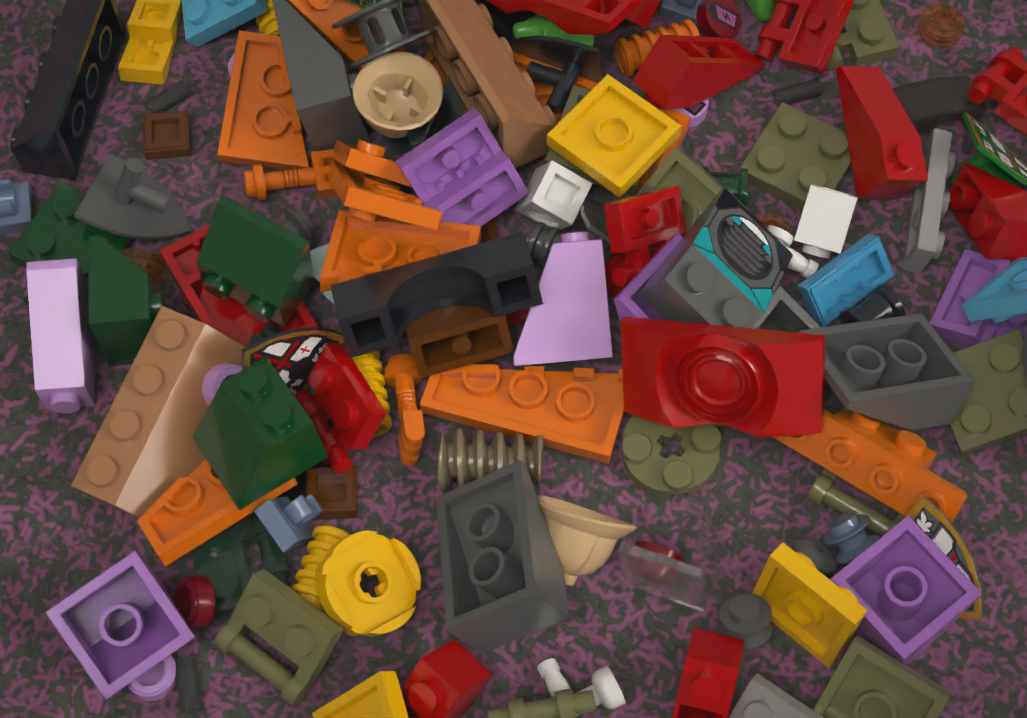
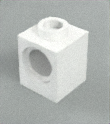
(554, 196)
(825, 221)

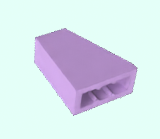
(574, 308)
(61, 335)

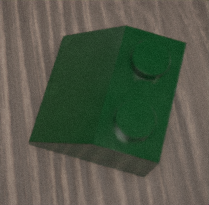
(255, 262)
(119, 303)
(257, 434)

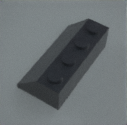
(69, 89)

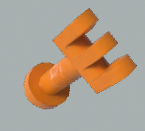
(258, 182)
(403, 376)

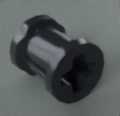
(879, 305)

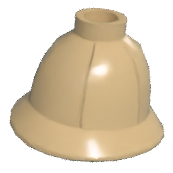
(398, 93)
(581, 536)

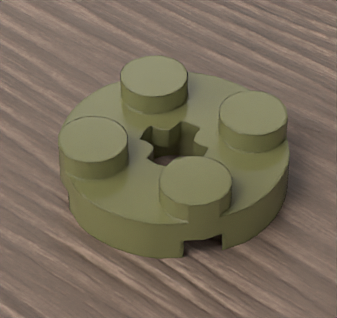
(675, 474)

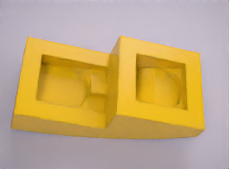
(152, 41)

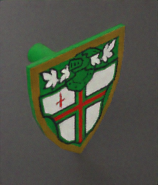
(993, 151)

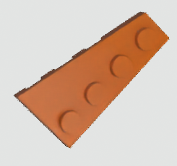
(571, 410)

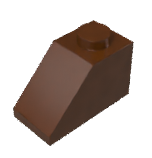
(457, 338)

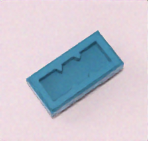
(846, 280)

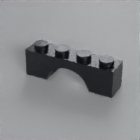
(384, 304)

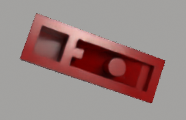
(692, 69)
(880, 136)

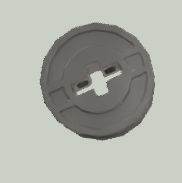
(381, 29)

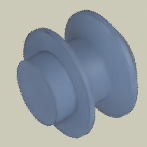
(849, 535)

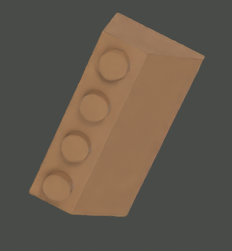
(486, 76)
(153, 418)

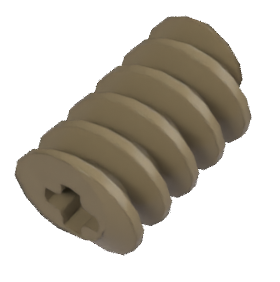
(478, 459)

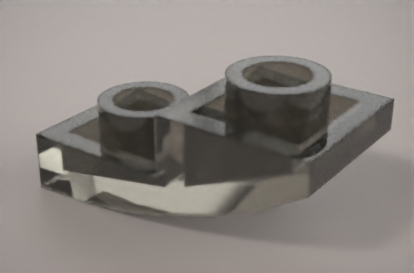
(938, 100)

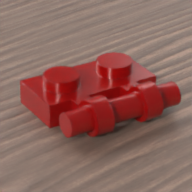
(810, 37)
(995, 84)
(641, 222)
(347, 400)

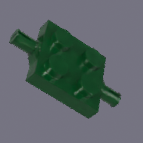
(58, 235)

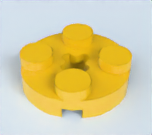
(340, 581)

